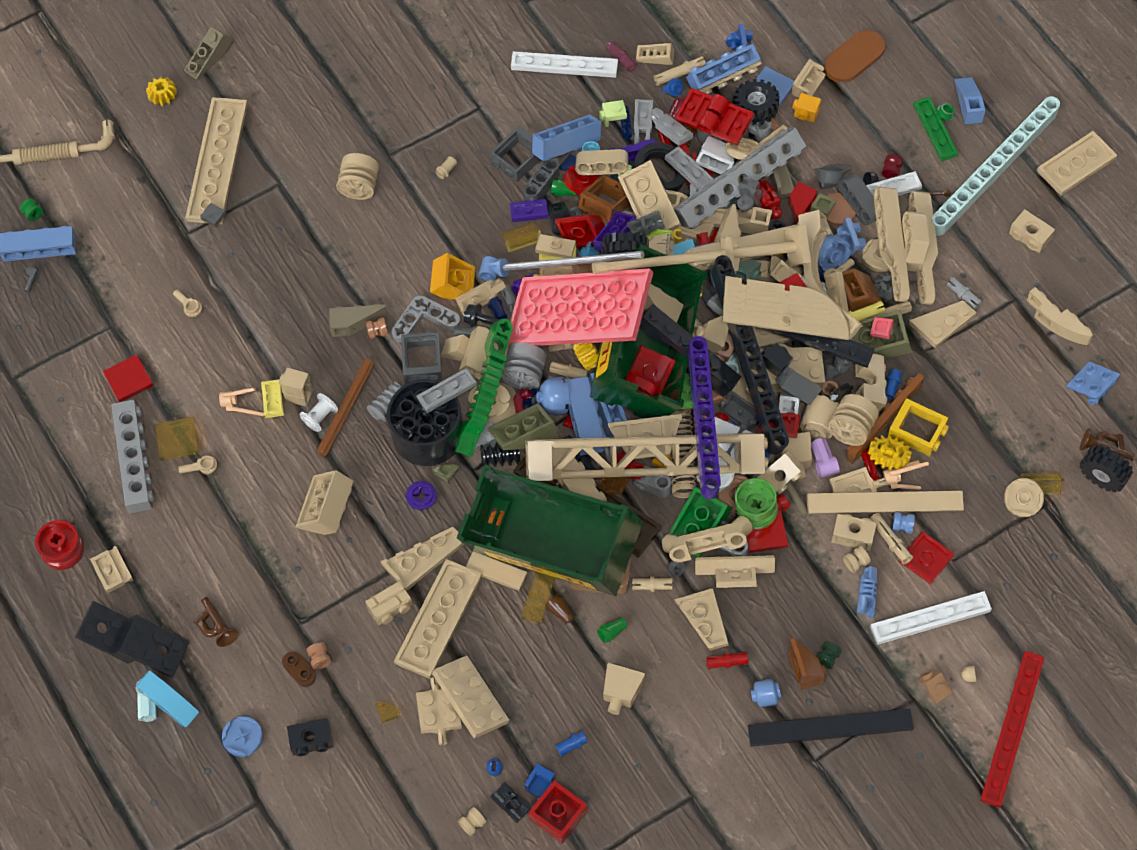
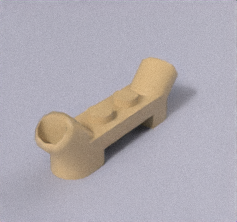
(728, 535)

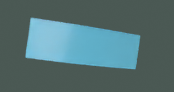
(167, 699)

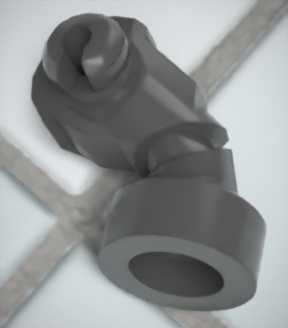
(839, 367)

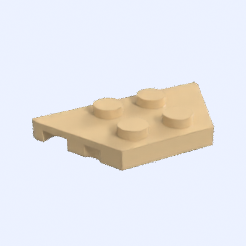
(647, 427)

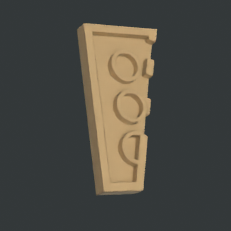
(420, 560)

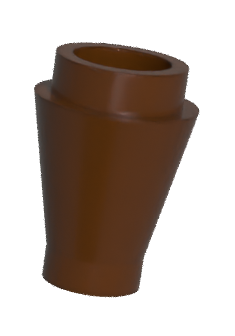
(560, 609)

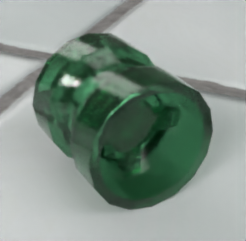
(828, 654)

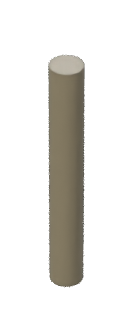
(794, 495)

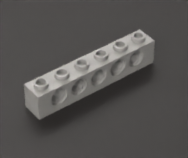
(133, 500)

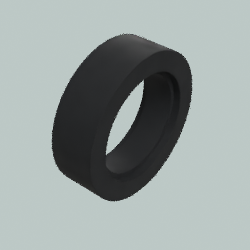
(659, 150)

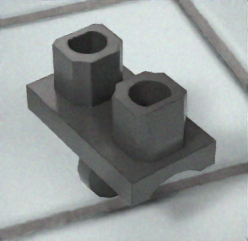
(646, 223)

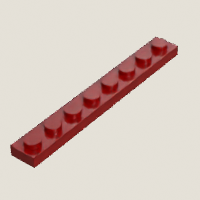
(1012, 729)

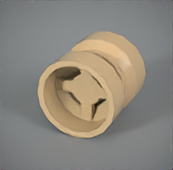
(856, 559)
(472, 821)

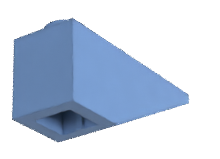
(970, 100)

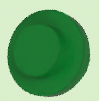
(945, 111)

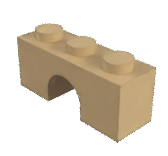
(876, 381)

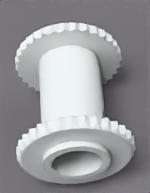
(319, 412)

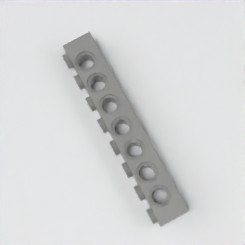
(685, 209)

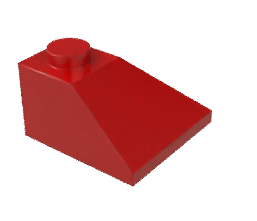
(580, 228)

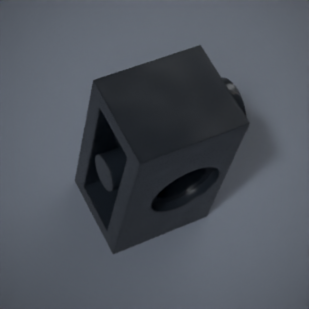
(299, 732)

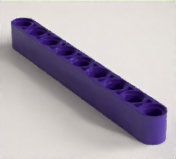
(702, 424)

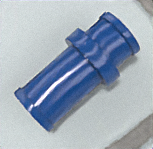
(893, 381)
(571, 743)

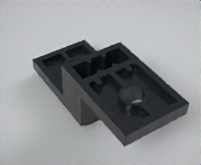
(132, 639)

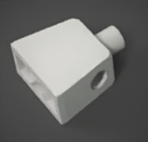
(714, 156)

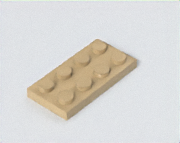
(1077, 163)
(648, 194)
(470, 696)

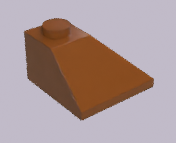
(805, 666)

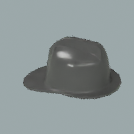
(831, 174)

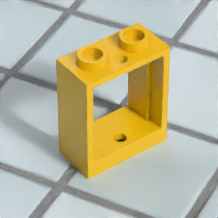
(911, 440)

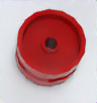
(59, 545)

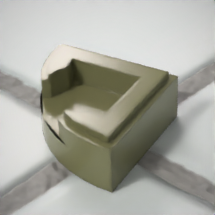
(446, 472)

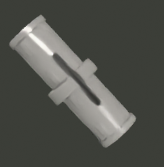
(964, 293)

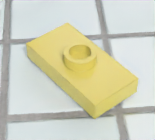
(272, 398)

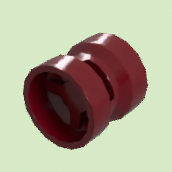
(892, 166)

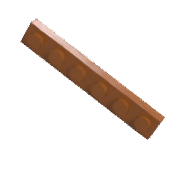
(887, 416)

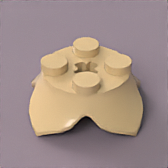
(503, 404)

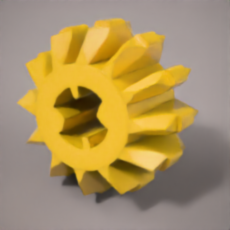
(161, 91)
(587, 354)

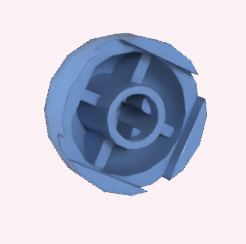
(833, 252)
(554, 396)

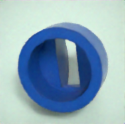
(499, 767)

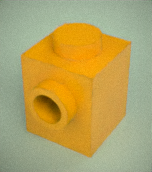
(807, 107)

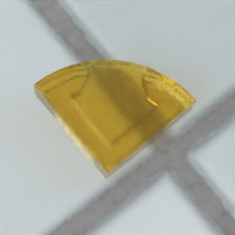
(386, 711)

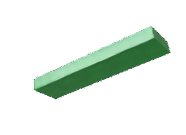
(935, 129)

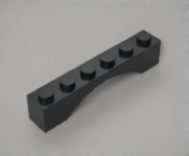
(663, 328)

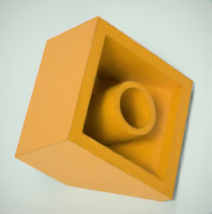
(451, 277)

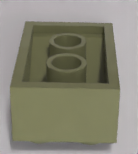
(895, 346)
(526, 425)

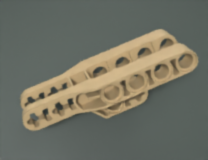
(919, 240)

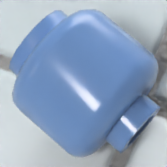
(766, 693)

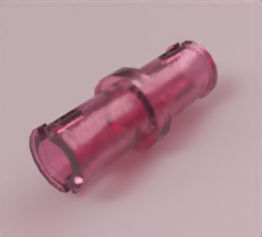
(621, 55)

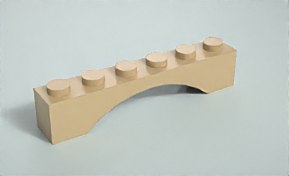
(750, 222)
(816, 232)

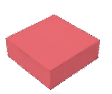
(881, 328)

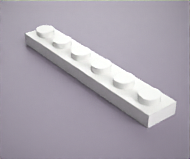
(564, 64)
(930, 618)

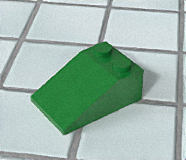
(700, 515)

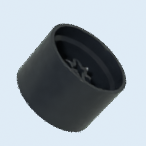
(427, 449)

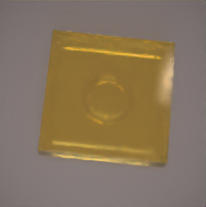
(176, 438)

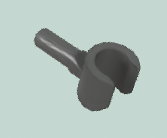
(34, 274)

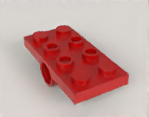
(714, 116)

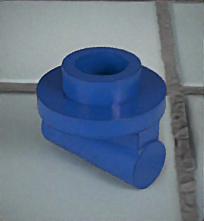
(673, 87)

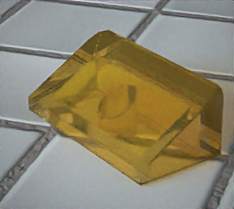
(521, 237)

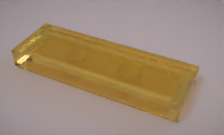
(538, 598)

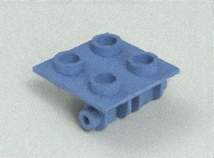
(1093, 381)

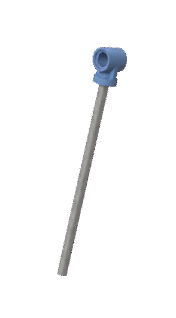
(492, 267)

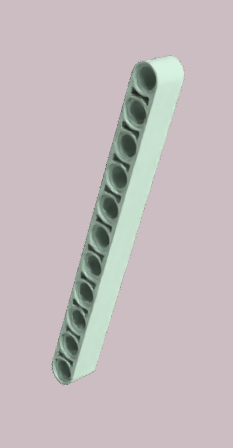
(1025, 135)

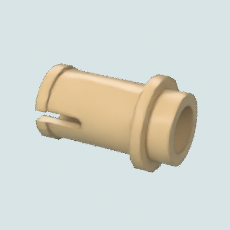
(443, 170)

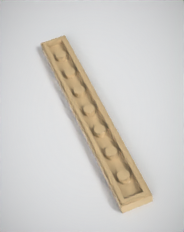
(884, 502)

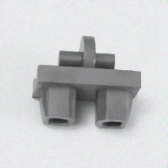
(750, 195)

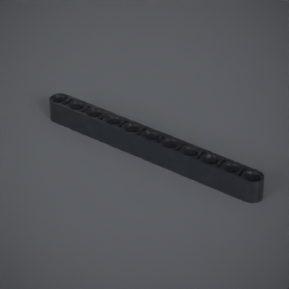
(753, 362)

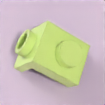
(612, 111)

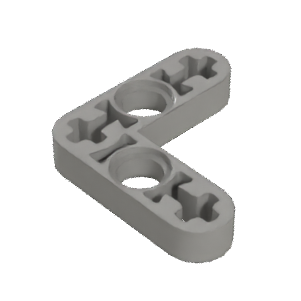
(420, 312)

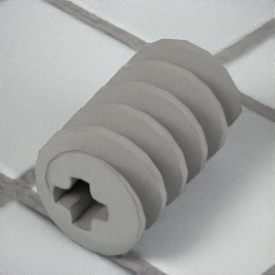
(379, 408)

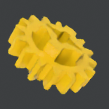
(891, 452)

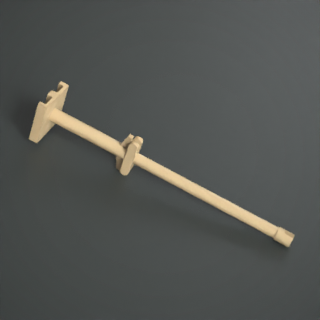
(795, 247)

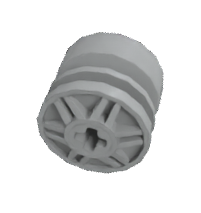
(524, 366)

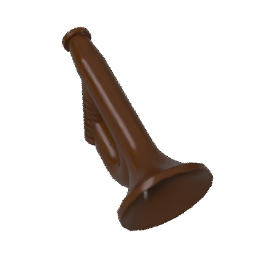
(1089, 441)
(225, 635)

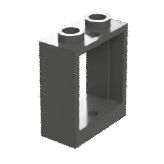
(517, 135)
(419, 340)

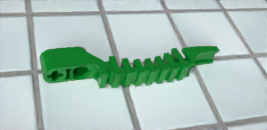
(489, 382)

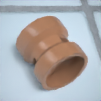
(376, 328)
(318, 655)

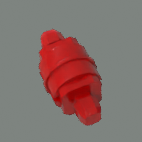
(770, 199)

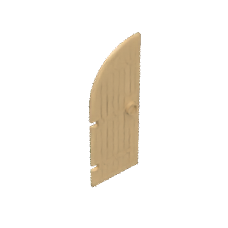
(774, 308)

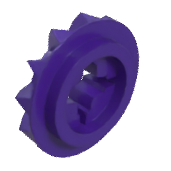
(415, 490)

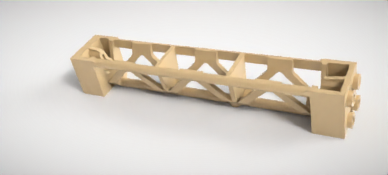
(748, 456)

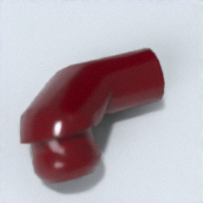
(519, 398)

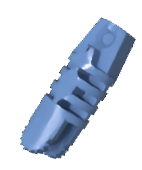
(868, 592)

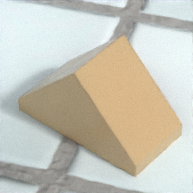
(455, 347)

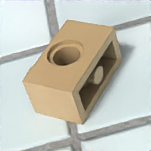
(1028, 223)
(786, 463)
(843, 535)

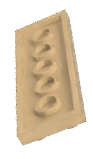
(438, 619)

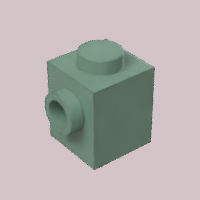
(749, 270)

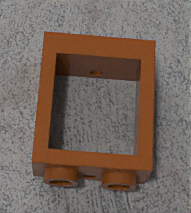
(595, 205)

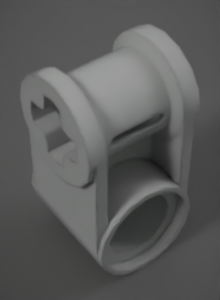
(652, 483)

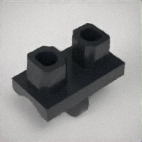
(510, 802)

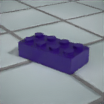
(616, 224)

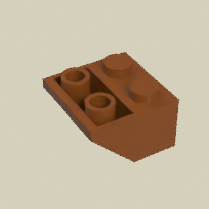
(859, 290)

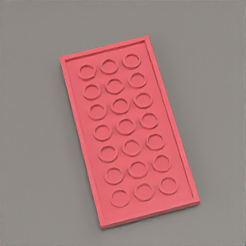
(580, 307)

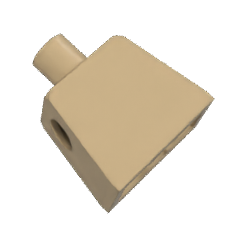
(801, 450)
(621, 687)

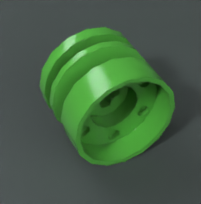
(757, 494)

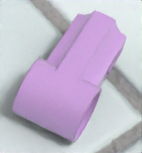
(825, 462)

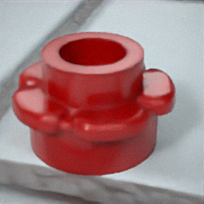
(782, 502)

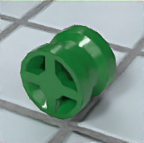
(31, 209)

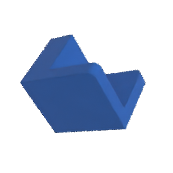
(539, 781)

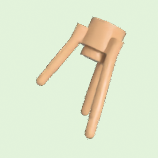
(228, 399)
(893, 476)

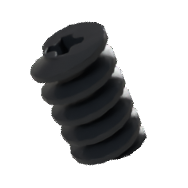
(499, 455)

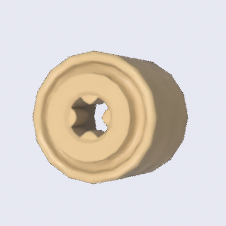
(817, 417)

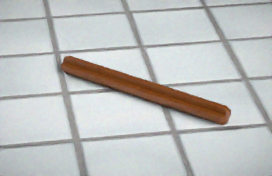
(345, 407)

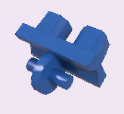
(739, 38)

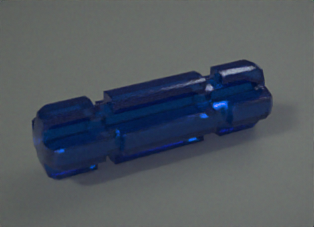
(626, 125)

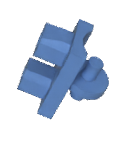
(849, 232)

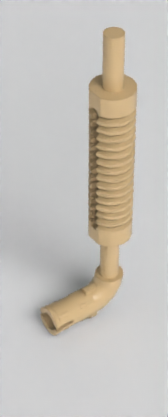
(60, 151)

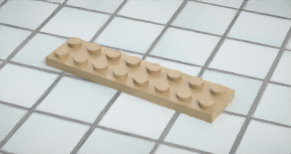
(217, 156)

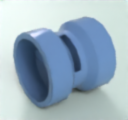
(903, 522)

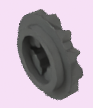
(881, 286)

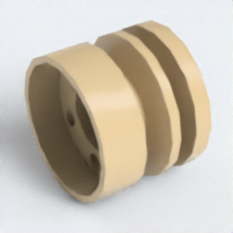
(357, 176)
(853, 420)

